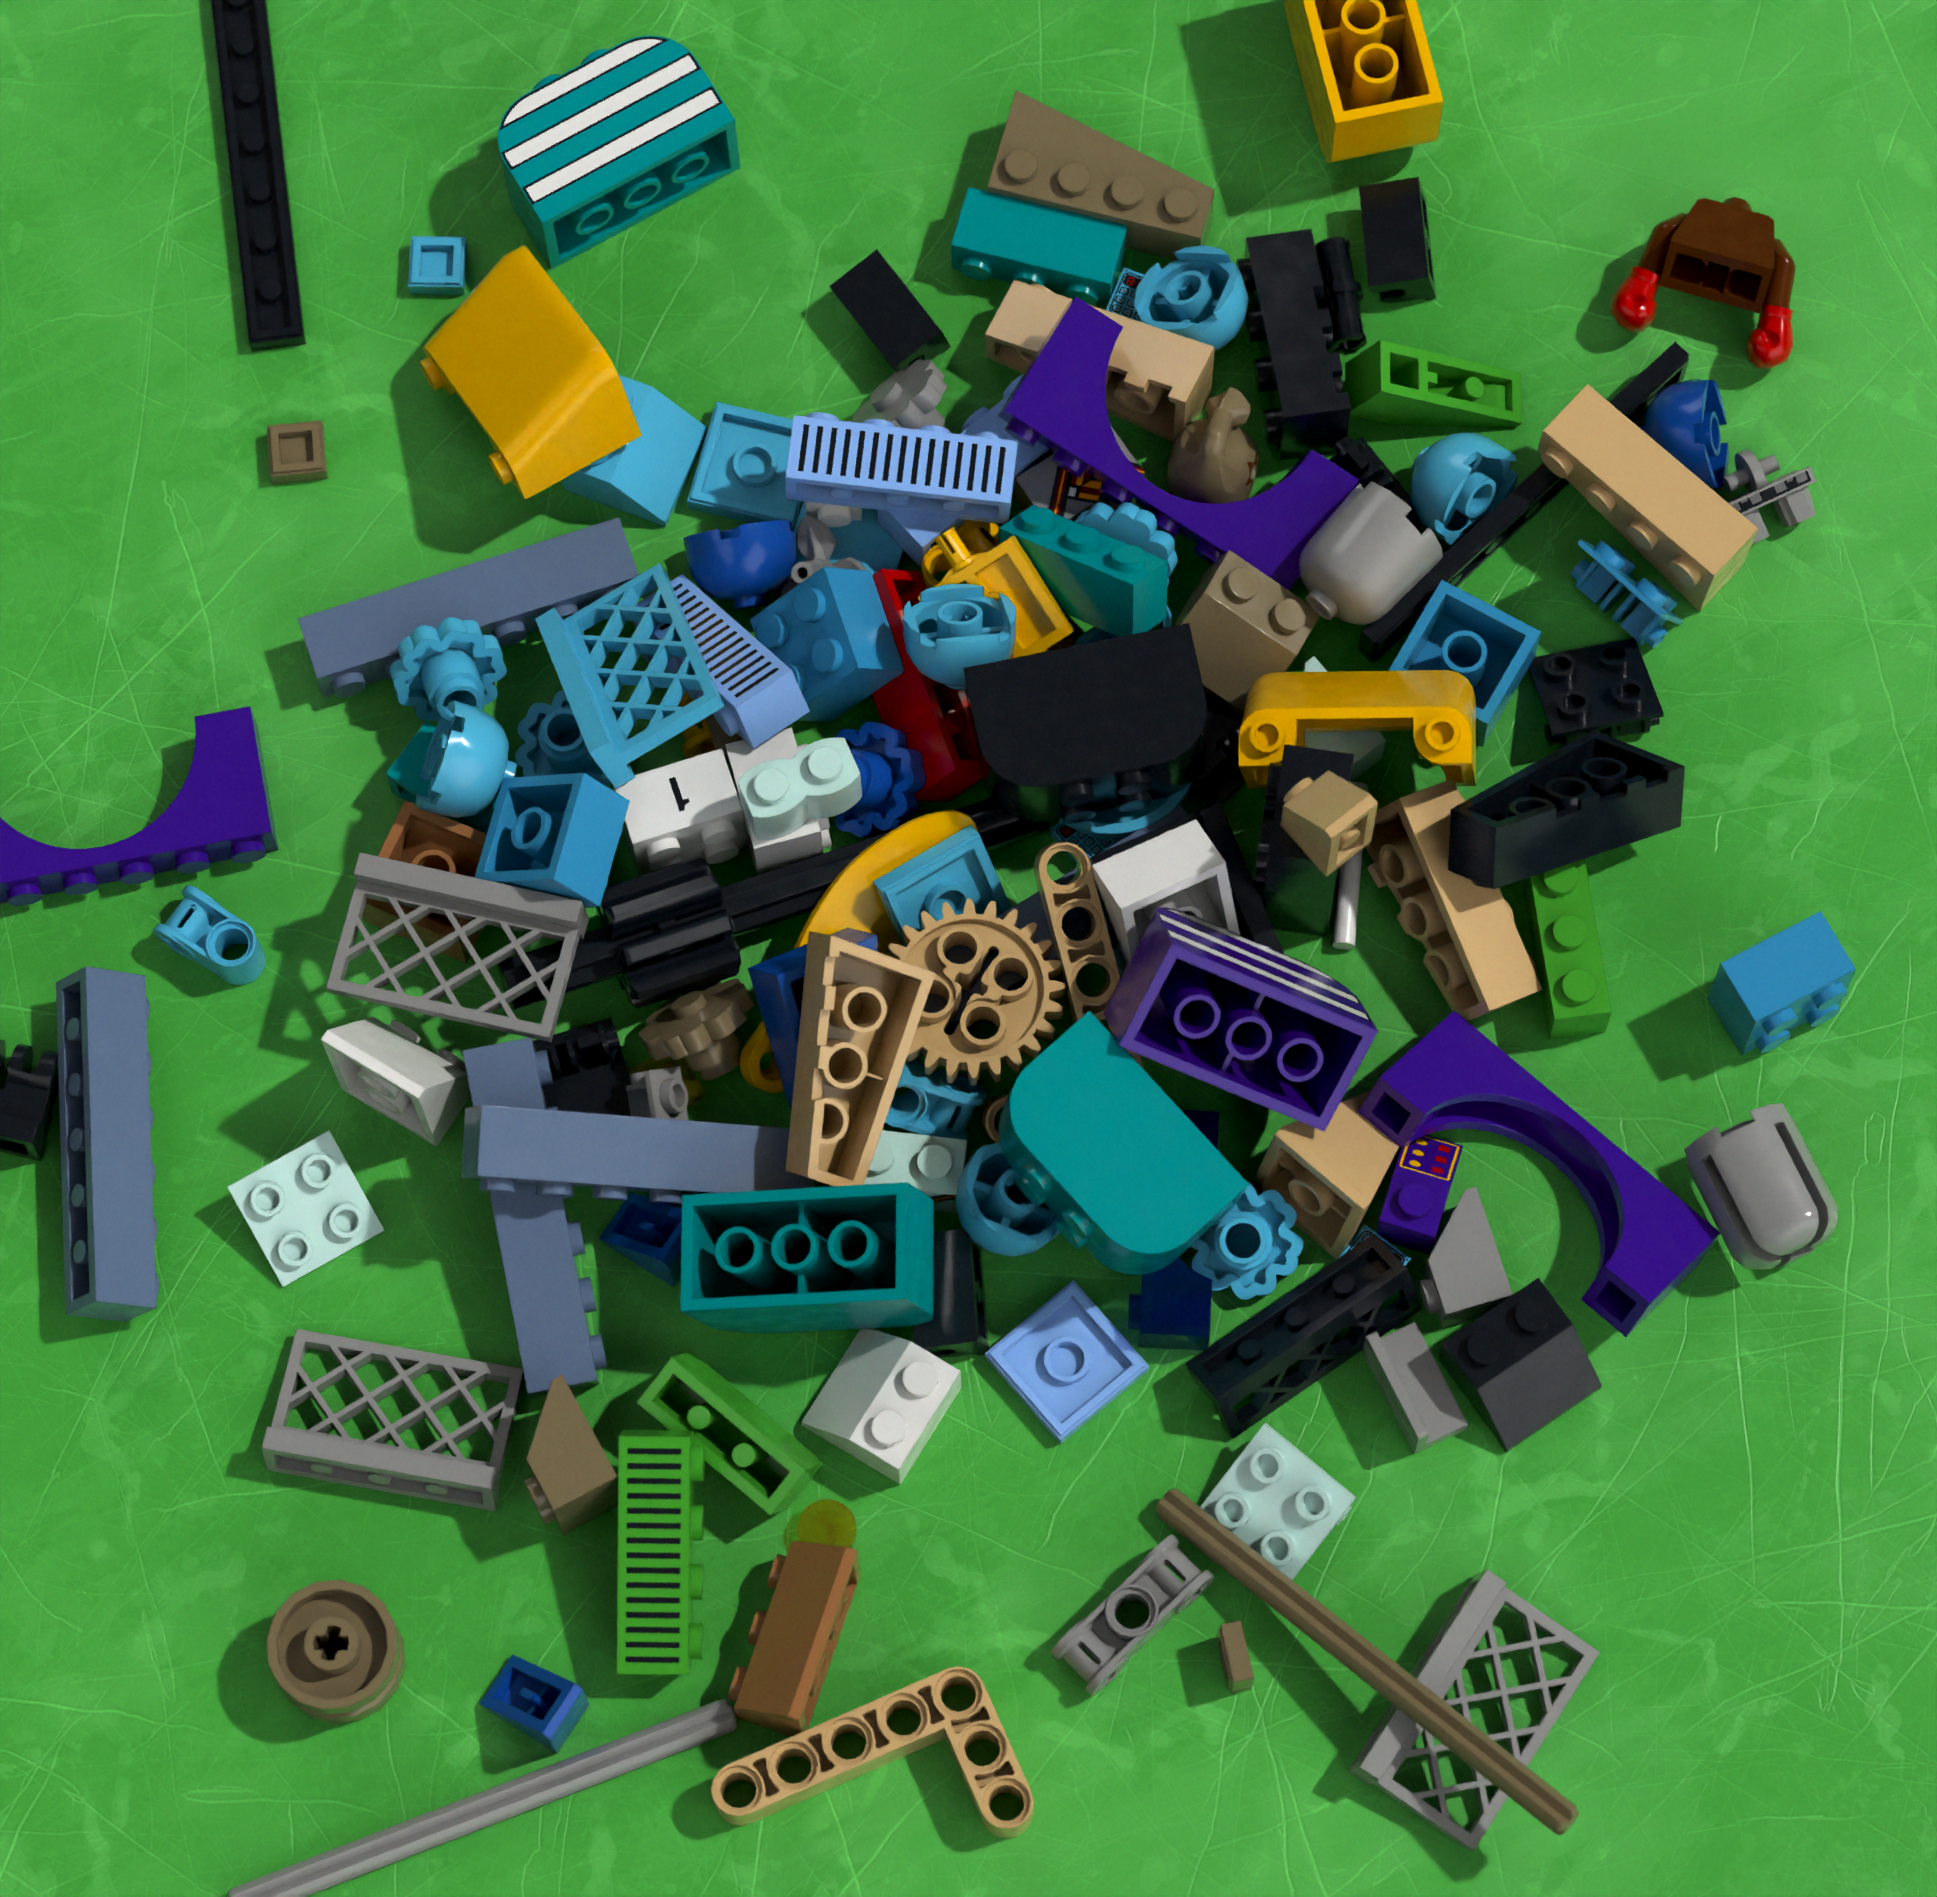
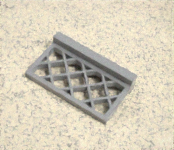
(468, 899)
(386, 1466)
(1442, 1667)

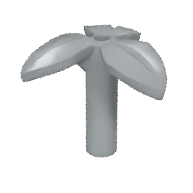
(816, 544)

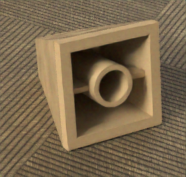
(1328, 1173)

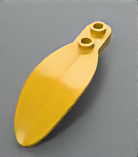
(855, 904)

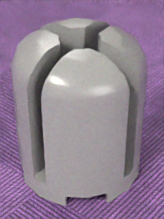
(1763, 1189)

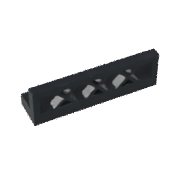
(1303, 1328)

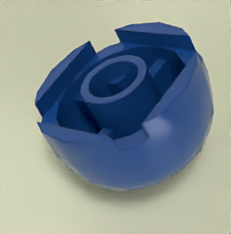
(1687, 426)
(742, 561)

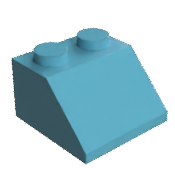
(652, 469)

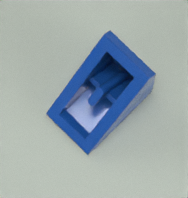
(648, 1236)
(536, 1702)

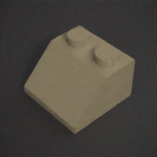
(1243, 628)
(568, 1465)

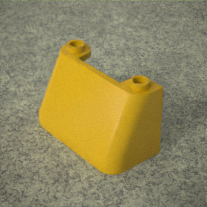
(530, 376)
(1429, 702)

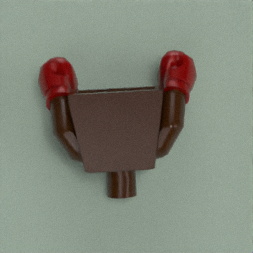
(1721, 256)

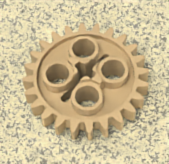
(1016, 1013)

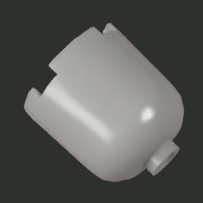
(1366, 557)

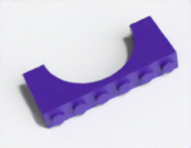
(1065, 410)
(214, 818)
(1469, 1083)

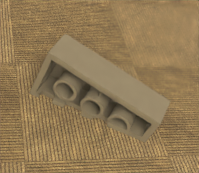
(1082, 171)

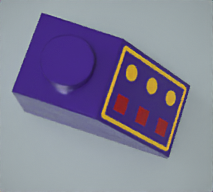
(1419, 1193)

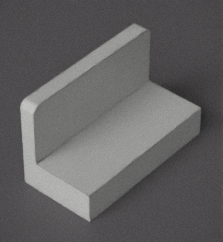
(1413, 1387)

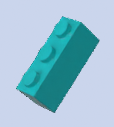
(1038, 246)
(1091, 573)

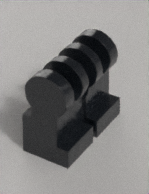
(27, 1101)

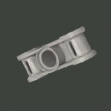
(1149, 1585)

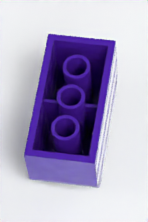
(1240, 1017)

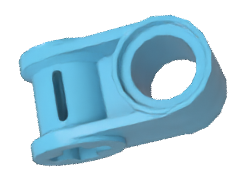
(203, 933)
(933, 1104)

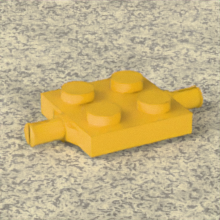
(1010, 572)

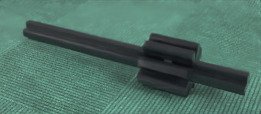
(679, 926)

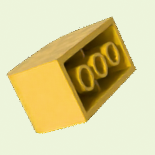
(1365, 74)

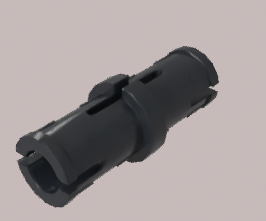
(1341, 294)

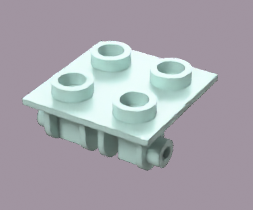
(305, 1208)
(1278, 1501)

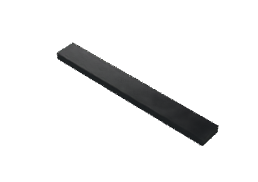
(258, 174)
(1510, 515)

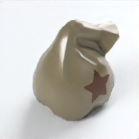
(1214, 456)

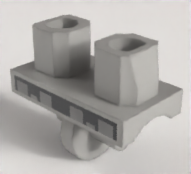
(1787, 492)

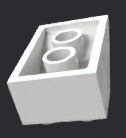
(398, 1075)

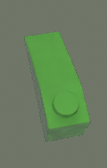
(1430, 389)

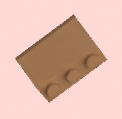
(796, 1636)

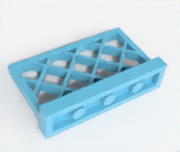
(594, 689)

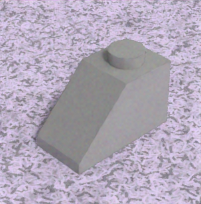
(1465, 1267)

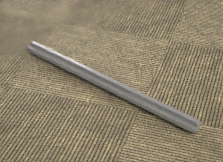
(494, 1804)

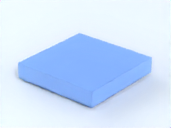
(1066, 1362)

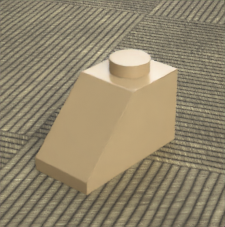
(1329, 819)

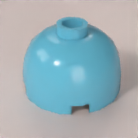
(1195, 296)
(1460, 483)
(958, 630)
(464, 763)
(997, 1210)

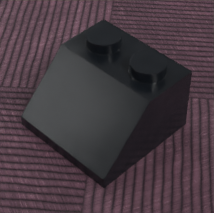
(1520, 1365)

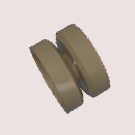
(358, 1678)

